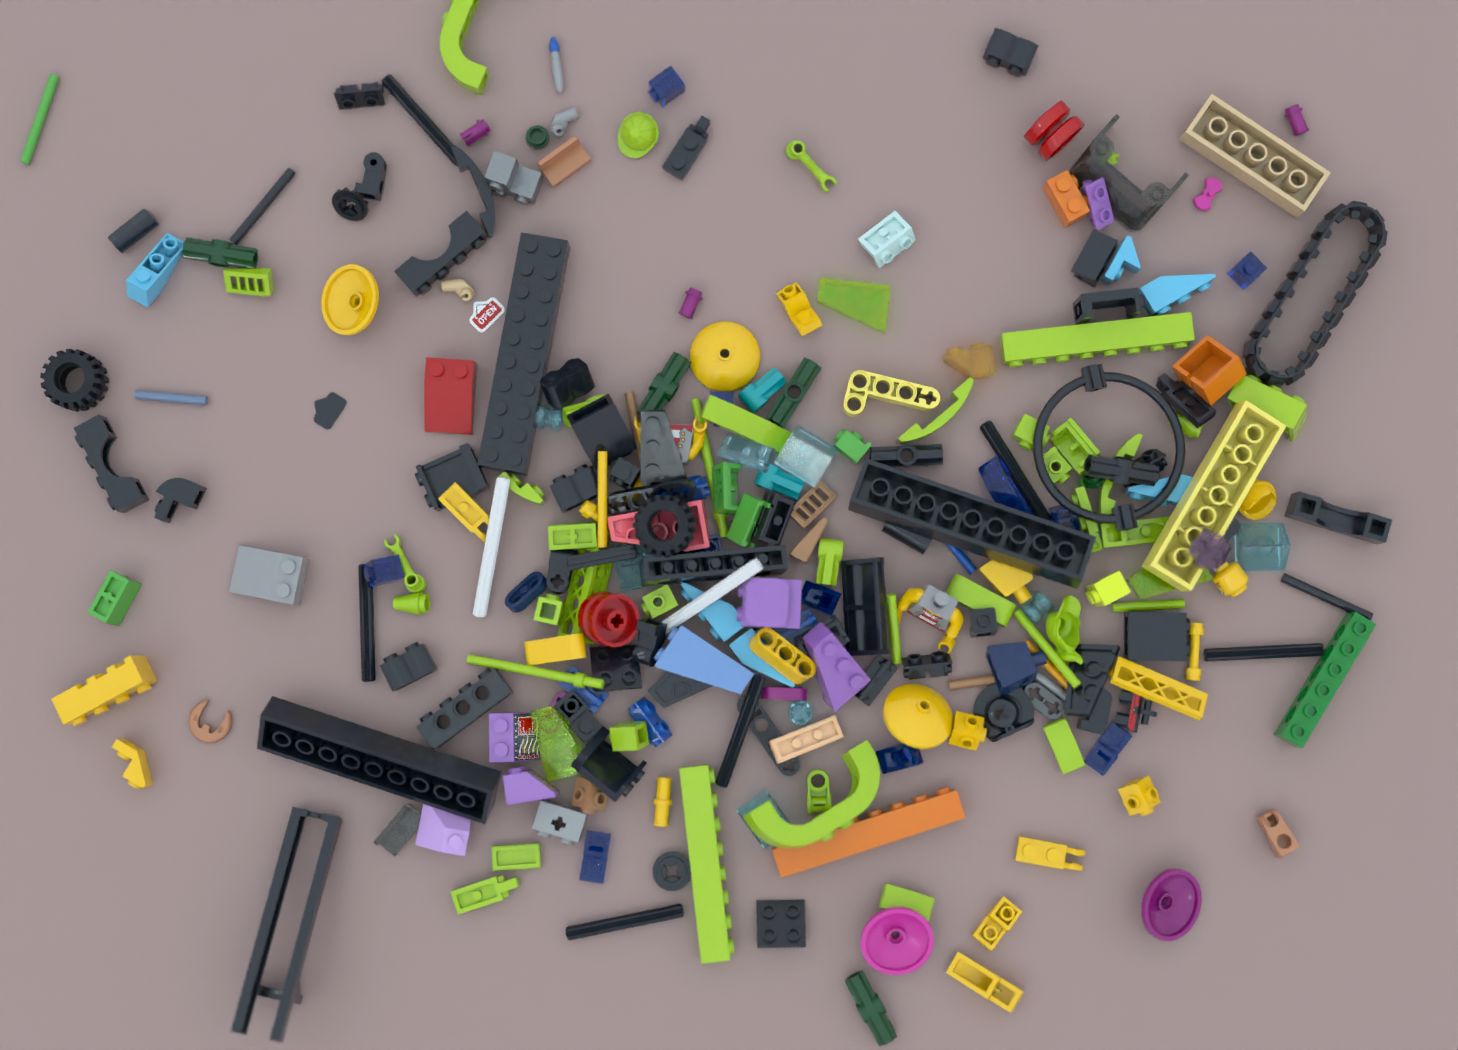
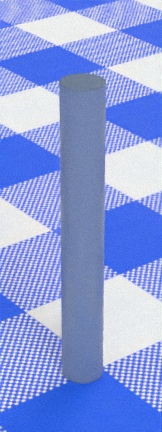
(171, 397)

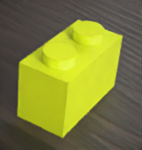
(1107, 589)

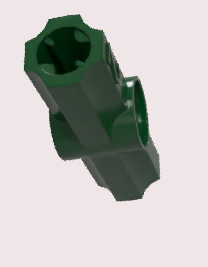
(220, 253)
(801, 379)
(665, 383)
(871, 1008)

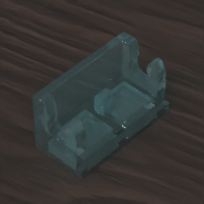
(746, 453)

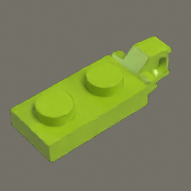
(1081, 499)
(482, 893)

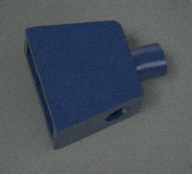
(1013, 665)

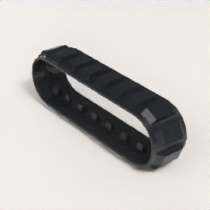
(1377, 238)

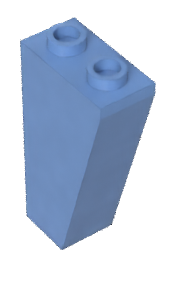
(700, 661)

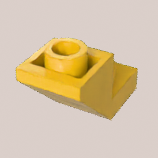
(798, 309)
(138, 769)

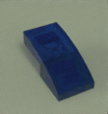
(1107, 748)
(595, 857)

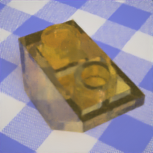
(973, 362)

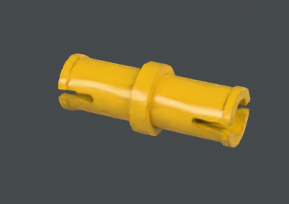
(662, 801)

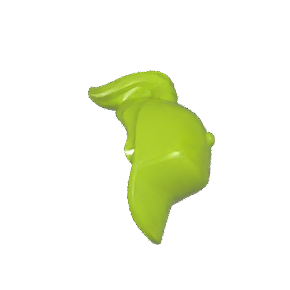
(1063, 629)

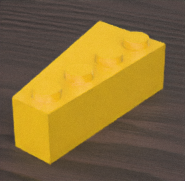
(103, 690)

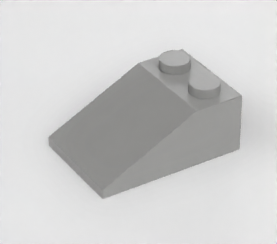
(269, 575)

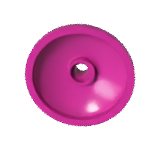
(898, 952)

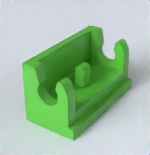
(725, 488)
(746, 519)
(114, 598)

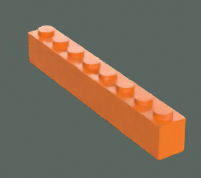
(875, 830)

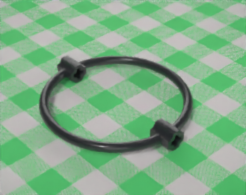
(1095, 379)

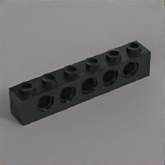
(709, 565)

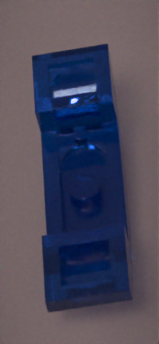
(1000, 485)

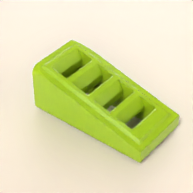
(255, 273)

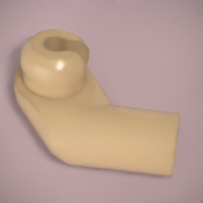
(460, 286)

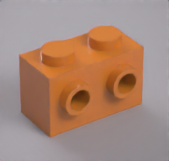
(1066, 198)

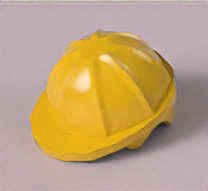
(1259, 500)

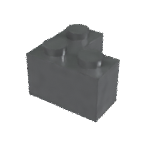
(511, 179)

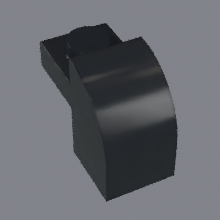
(175, 492)

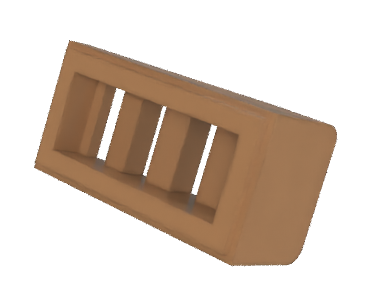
(798, 518)
(805, 547)

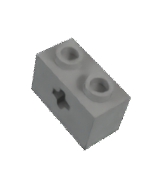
(550, 811)

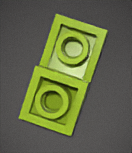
(527, 492)
(1063, 745)
(899, 897)

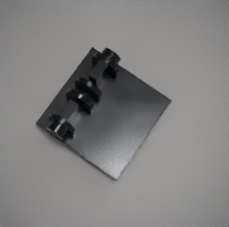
(615, 667)
(781, 924)

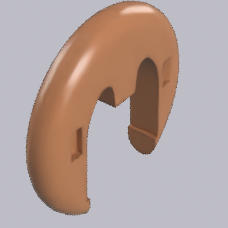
(204, 734)

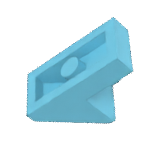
(1125, 257)

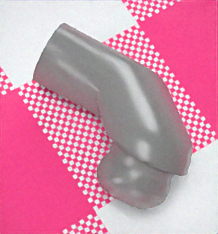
(560, 121)

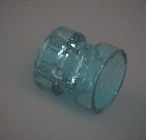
(548, 418)
(1037, 607)
(800, 712)

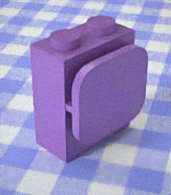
(770, 603)

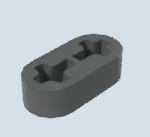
(1046, 696)

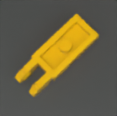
(465, 509)
(1046, 853)

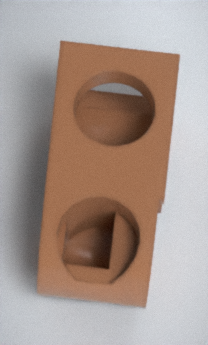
(1277, 833)

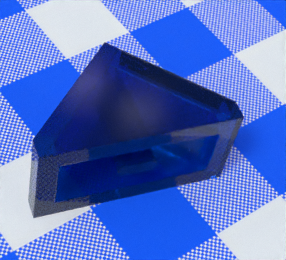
(819, 598)

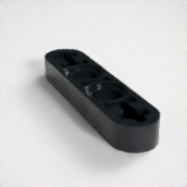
(648, 491)
(765, 737)

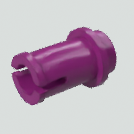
(1296, 119)
(476, 132)
(690, 302)

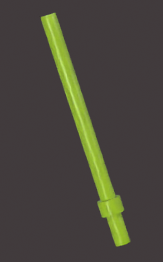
(708, 463)
(578, 679)

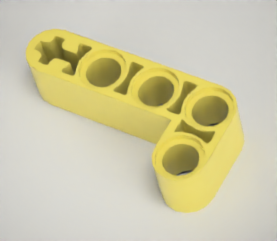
(891, 396)

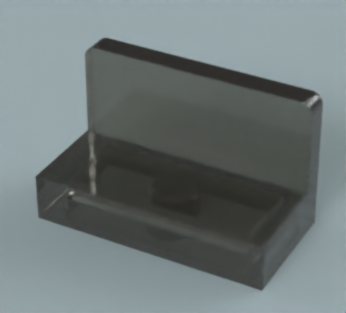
(399, 830)

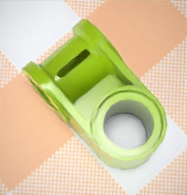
(817, 795)

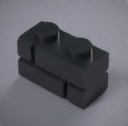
(773, 520)

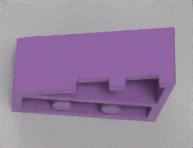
(835, 668)

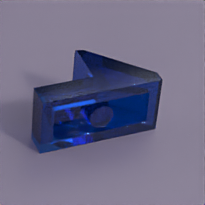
(898, 757)

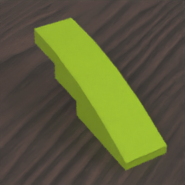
(744, 423)

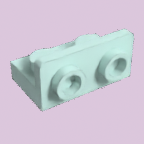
(887, 239)

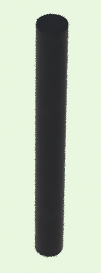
(262, 206)
(1324, 596)

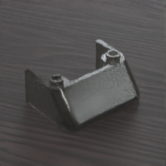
(1129, 204)

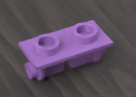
(1099, 203)

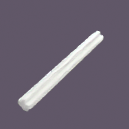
(491, 547)
(713, 594)

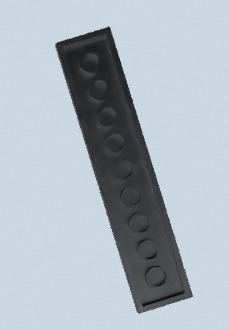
(524, 353)
(972, 523)
(378, 759)

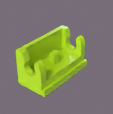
(1073, 445)
(572, 535)

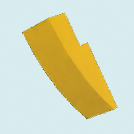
(985, 982)

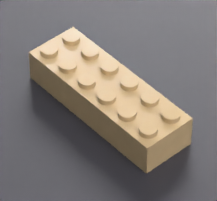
(1255, 156)

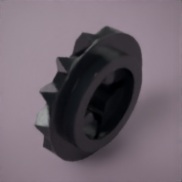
(351, 212)
(671, 883)

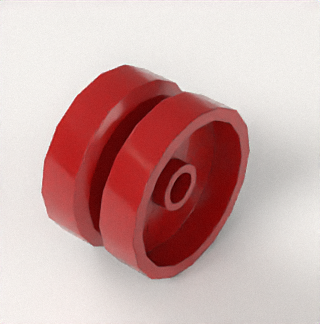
(1056, 133)
(608, 619)

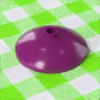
(1171, 904)

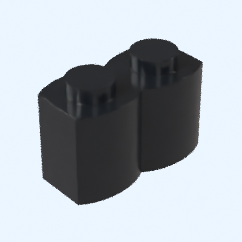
(1010, 52)
(567, 383)
(575, 489)
(408, 667)

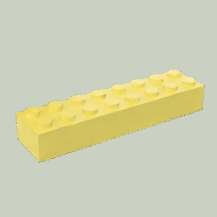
(1214, 492)

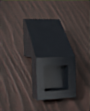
(577, 716)

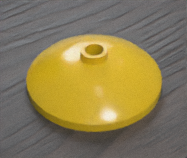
(349, 299)
(730, 372)
(912, 723)

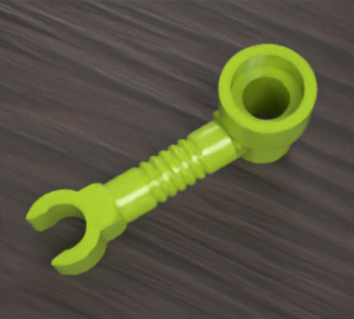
(806, 159)
(420, 583)

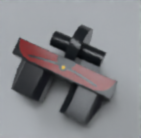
(1131, 720)

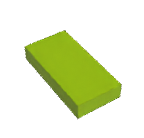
(516, 856)

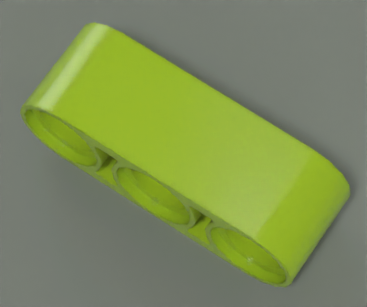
(977, 597)

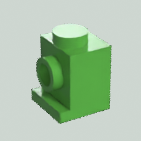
(851, 445)

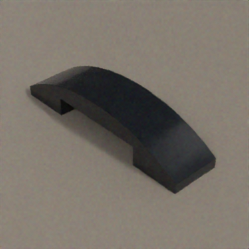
(465, 163)

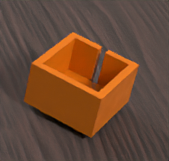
(1209, 369)

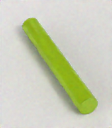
(1148, 605)
(894, 628)

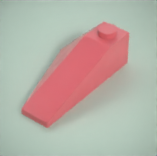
(663, 525)

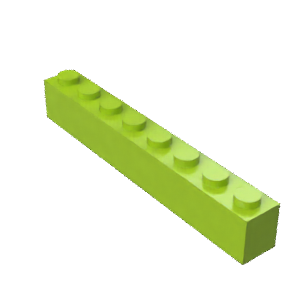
(1096, 338)
(705, 863)

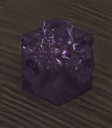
(1209, 550)

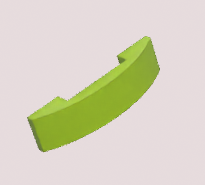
(916, 433)
(1127, 450)
(1147, 532)

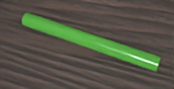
(39, 119)

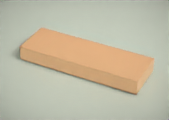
(806, 739)

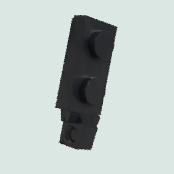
(687, 149)
(1185, 400)

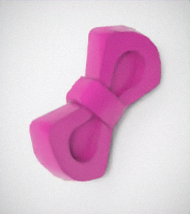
(1212, 187)

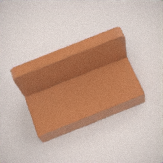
(564, 162)

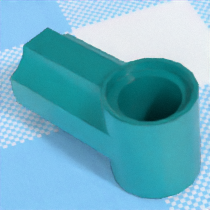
(758, 393)
(780, 482)

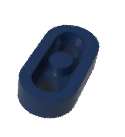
(526, 592)

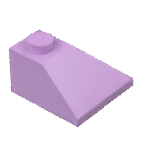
(442, 831)

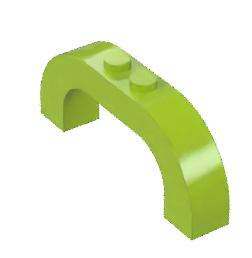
(455, 26)
(865, 782)

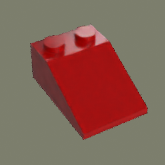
(449, 395)

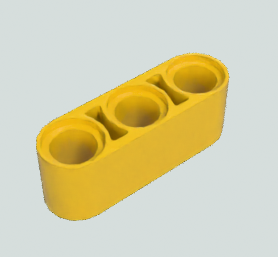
(555, 649)
(793, 657)

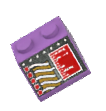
(512, 738)
(526, 786)

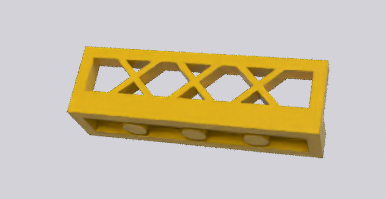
(1158, 688)

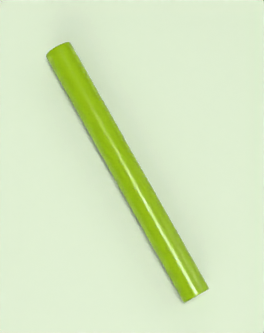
(1047, 649)

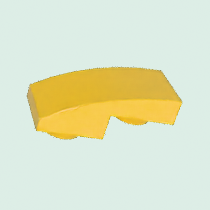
(996, 923)

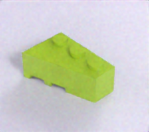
(1272, 400)

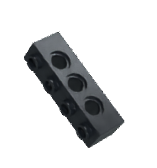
(498, 691)

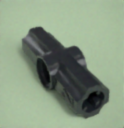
(921, 455)
(1121, 470)

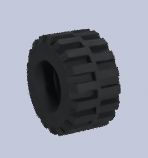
(56, 375)
(644, 529)

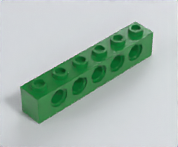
(1324, 679)

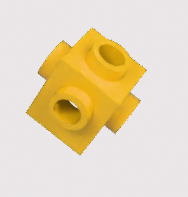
(967, 731)
(1139, 796)

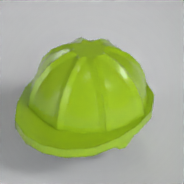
(637, 134)

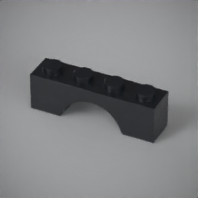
(465, 237)
(97, 438)
(1352, 523)

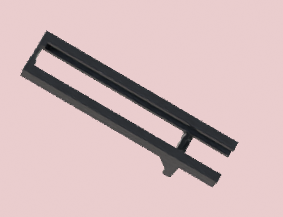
(291, 990)

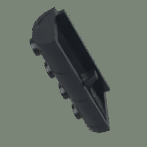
(865, 606)

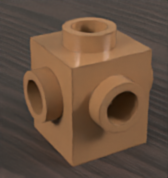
(588, 796)

